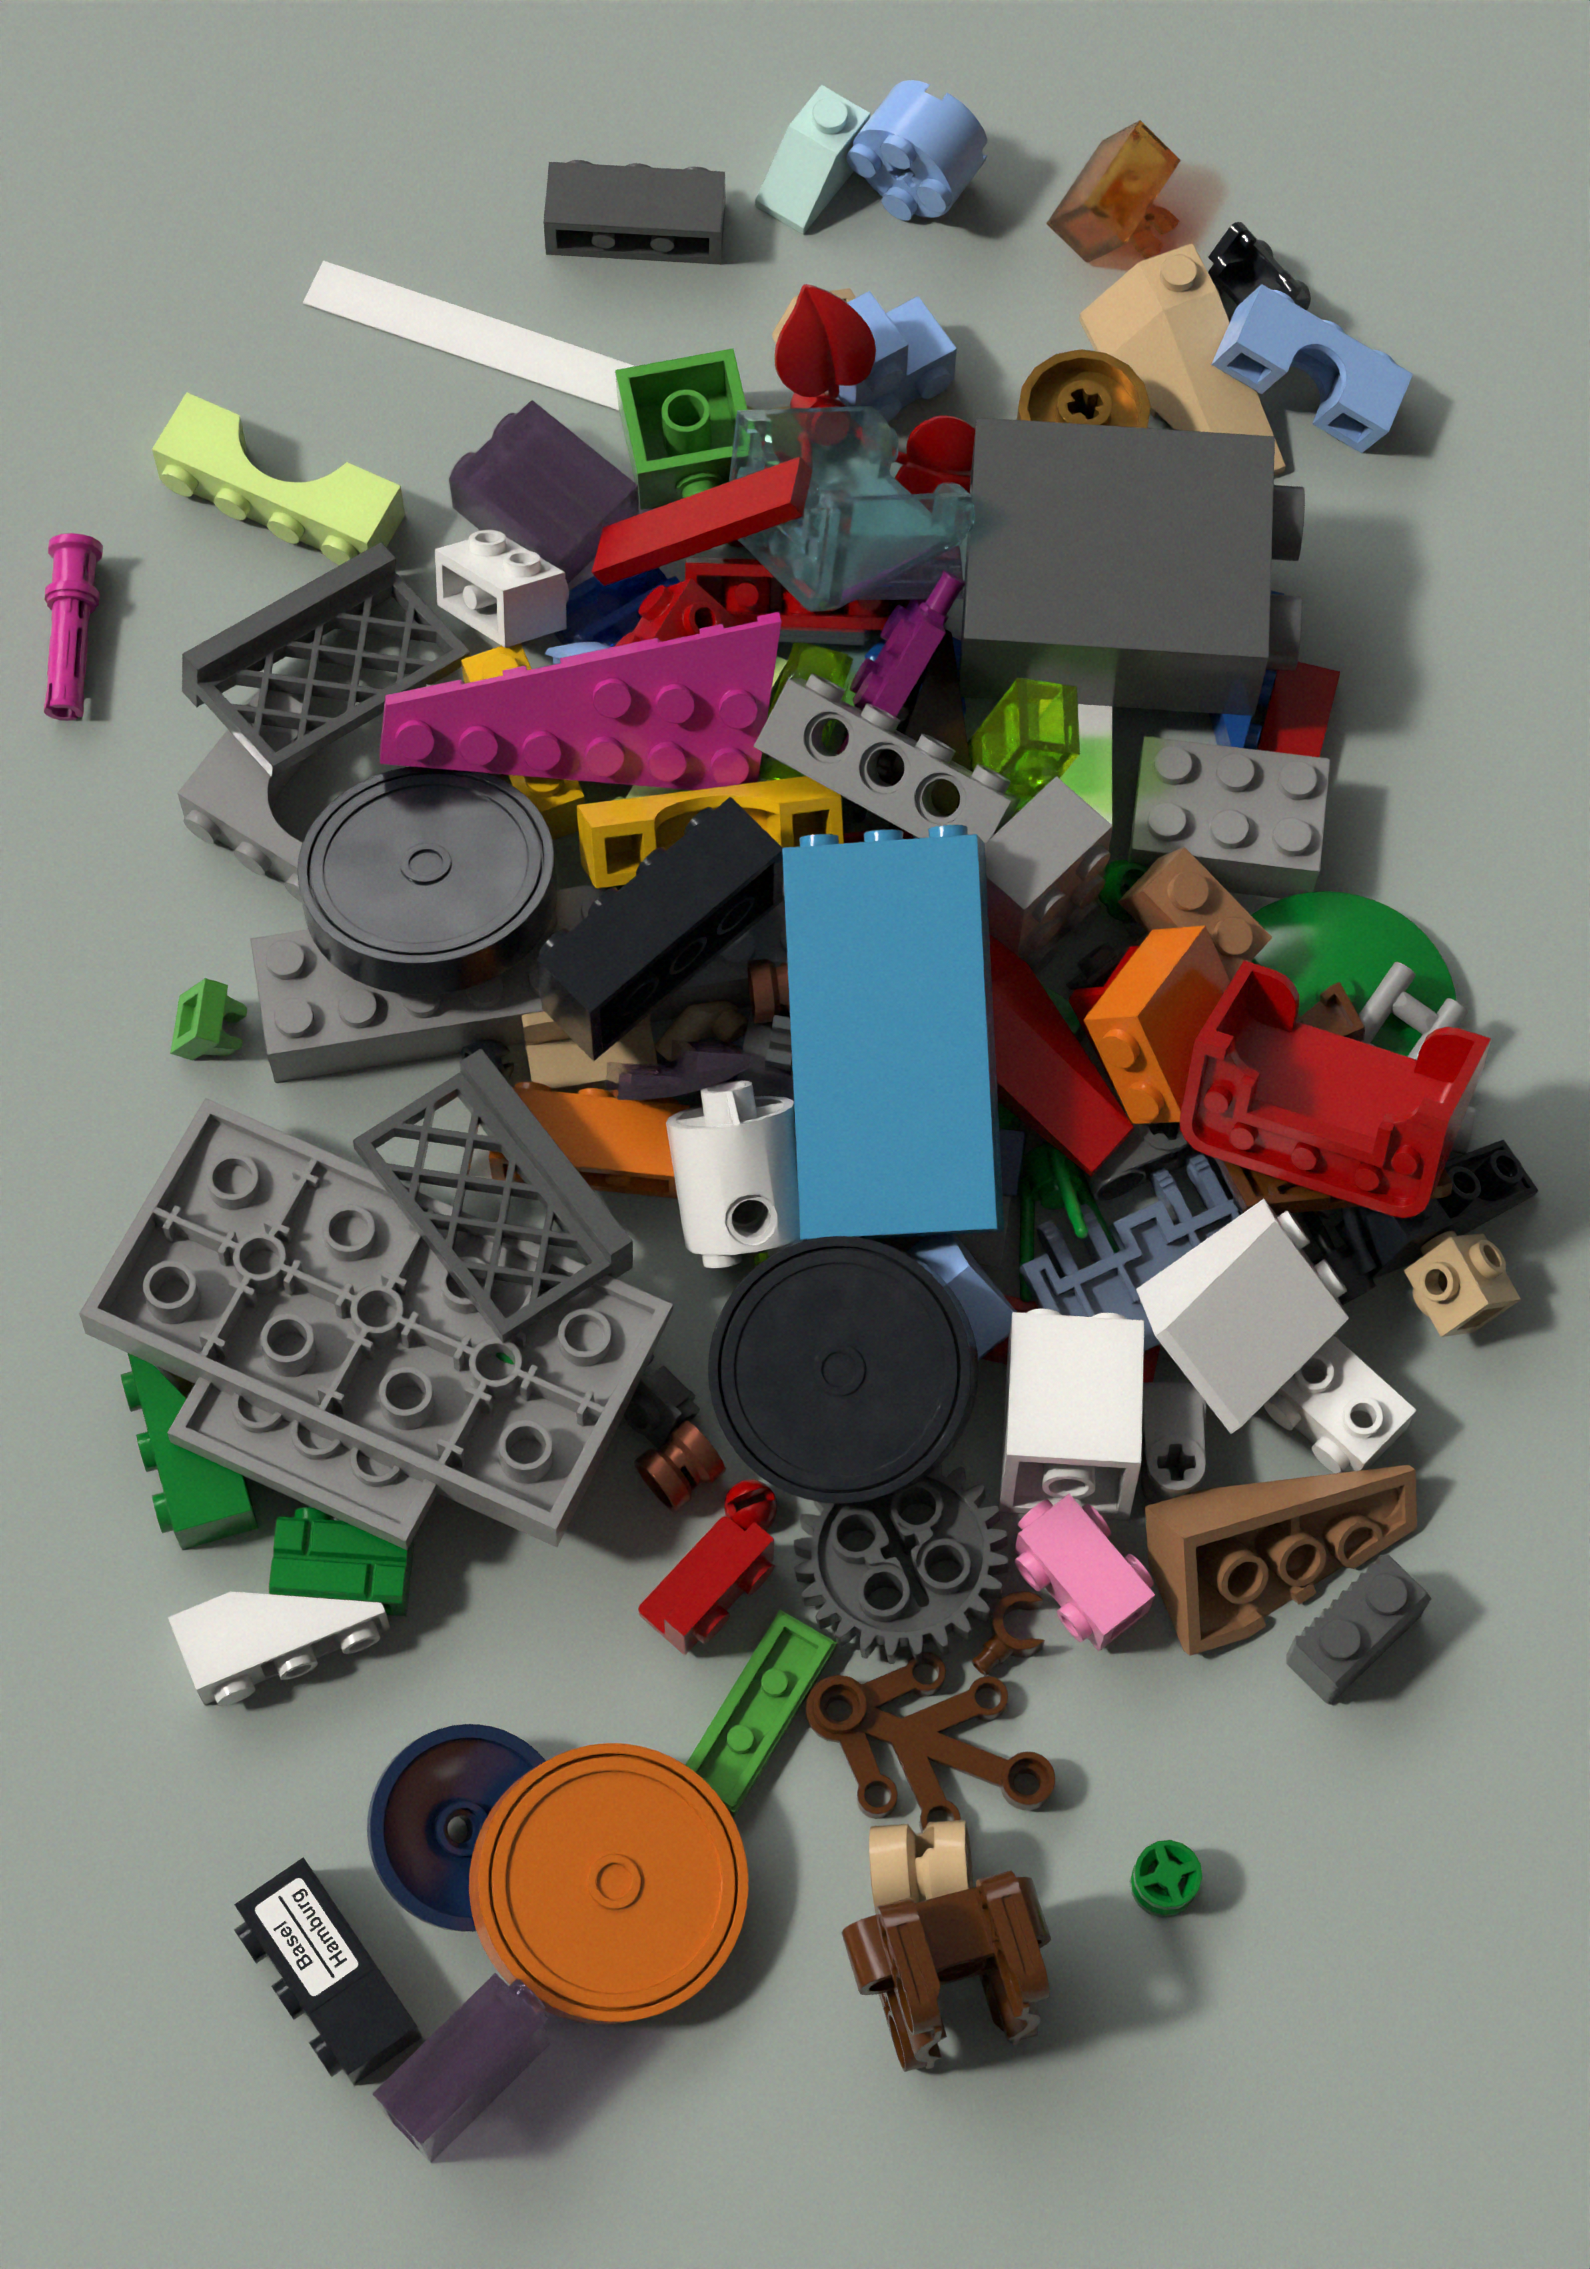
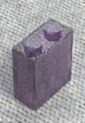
(542, 489)
(465, 2065)

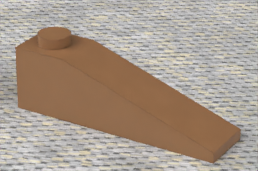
(1253, 1547)

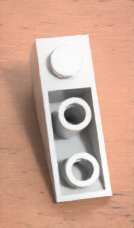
(256, 1636)

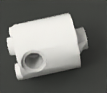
(730, 1154)

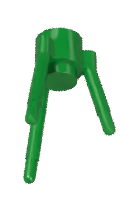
(1057, 1185)

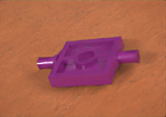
(910, 642)

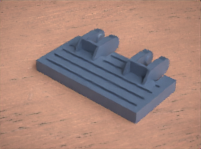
(1147, 1245)

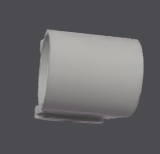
(1172, 1437)

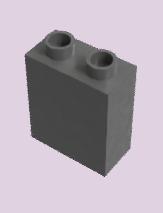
(1128, 565)

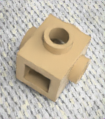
(1461, 1283)

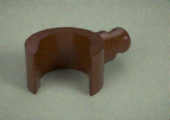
(1001, 1643)

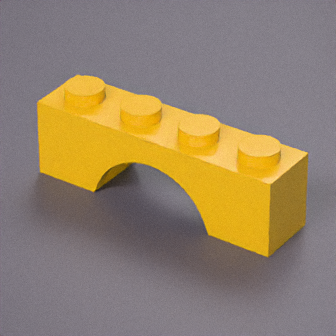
(625, 831)

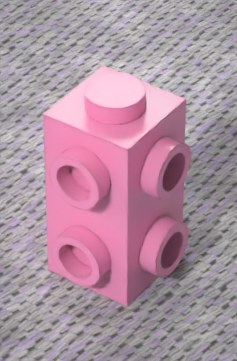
(1082, 1570)

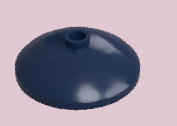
(425, 1786)

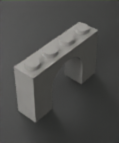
(236, 799)

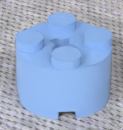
(918, 151)

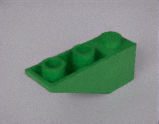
(198, 1495)

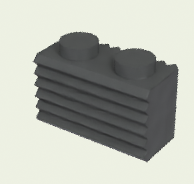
(1357, 1628)

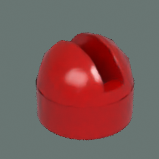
(761, 1513)

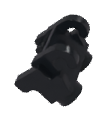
(1246, 263)

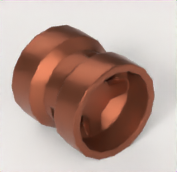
(767, 989)
(680, 1466)

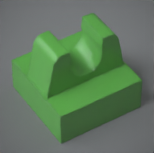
(200, 1021)

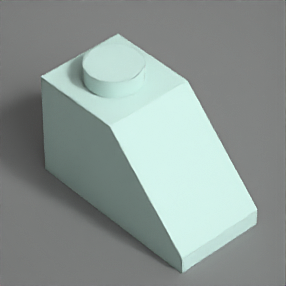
(811, 160)

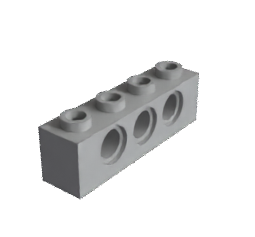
(795, 739)

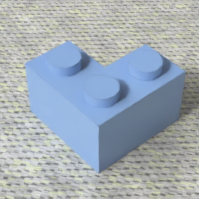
(910, 359)

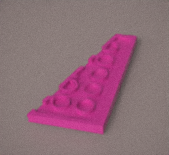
(615, 715)

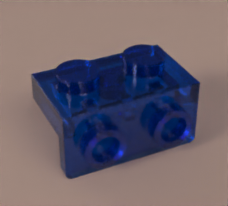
(610, 610)

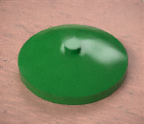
(1353, 942)

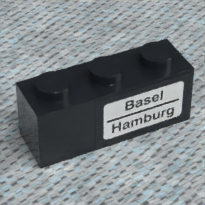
(325, 1973)

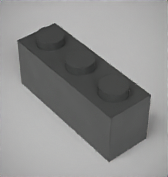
(634, 212)

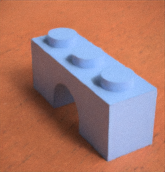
(1355, 384)

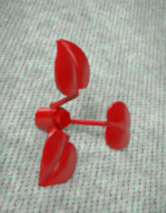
(833, 346)

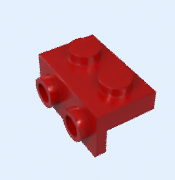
(701, 1588)

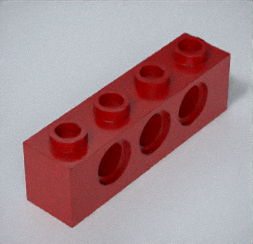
(751, 591)

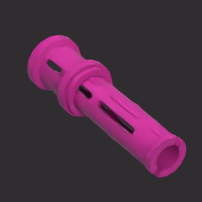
(72, 601)

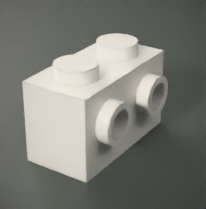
(501, 588)
(1341, 1409)

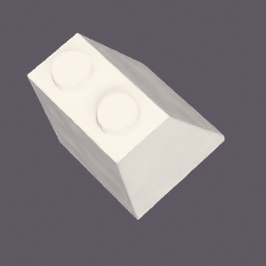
(1244, 1311)
(1072, 1412)

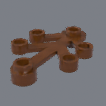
(919, 1739)

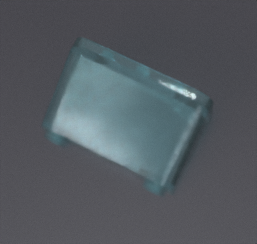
(856, 517)

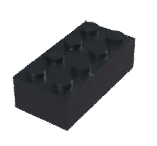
(660, 927)

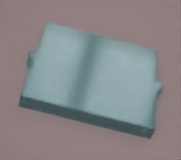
(824, 635)

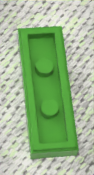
(760, 1708)

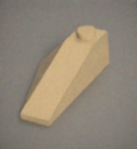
(1168, 328)

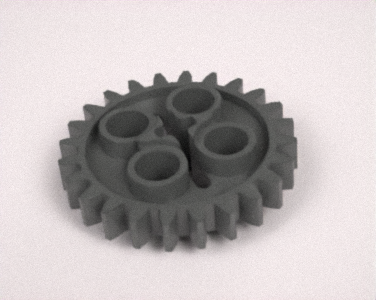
(847, 1578)

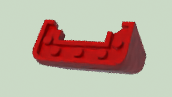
(1323, 1103)

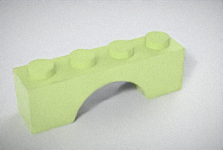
(338, 514)

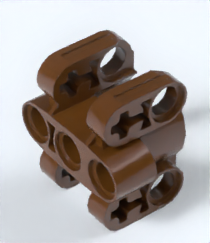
(942, 1940)

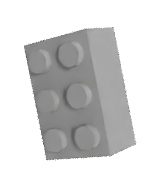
(1236, 810)
(1046, 873)

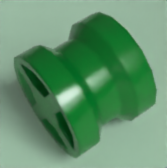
(1173, 1862)

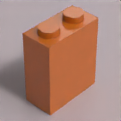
(1153, 1016)

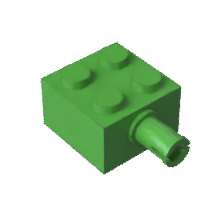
(680, 424)

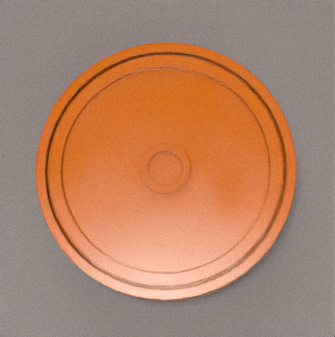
(609, 1883)

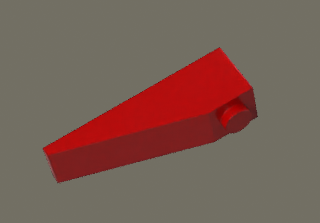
(1046, 1072)

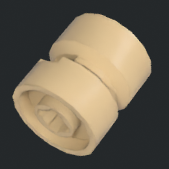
(919, 1863)

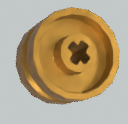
(1085, 390)

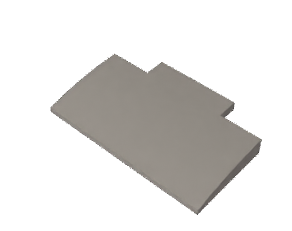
(346, 1351)

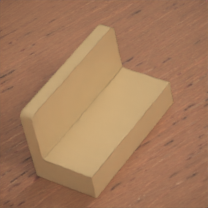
(565, 1067)

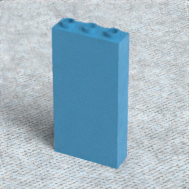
(893, 1035)

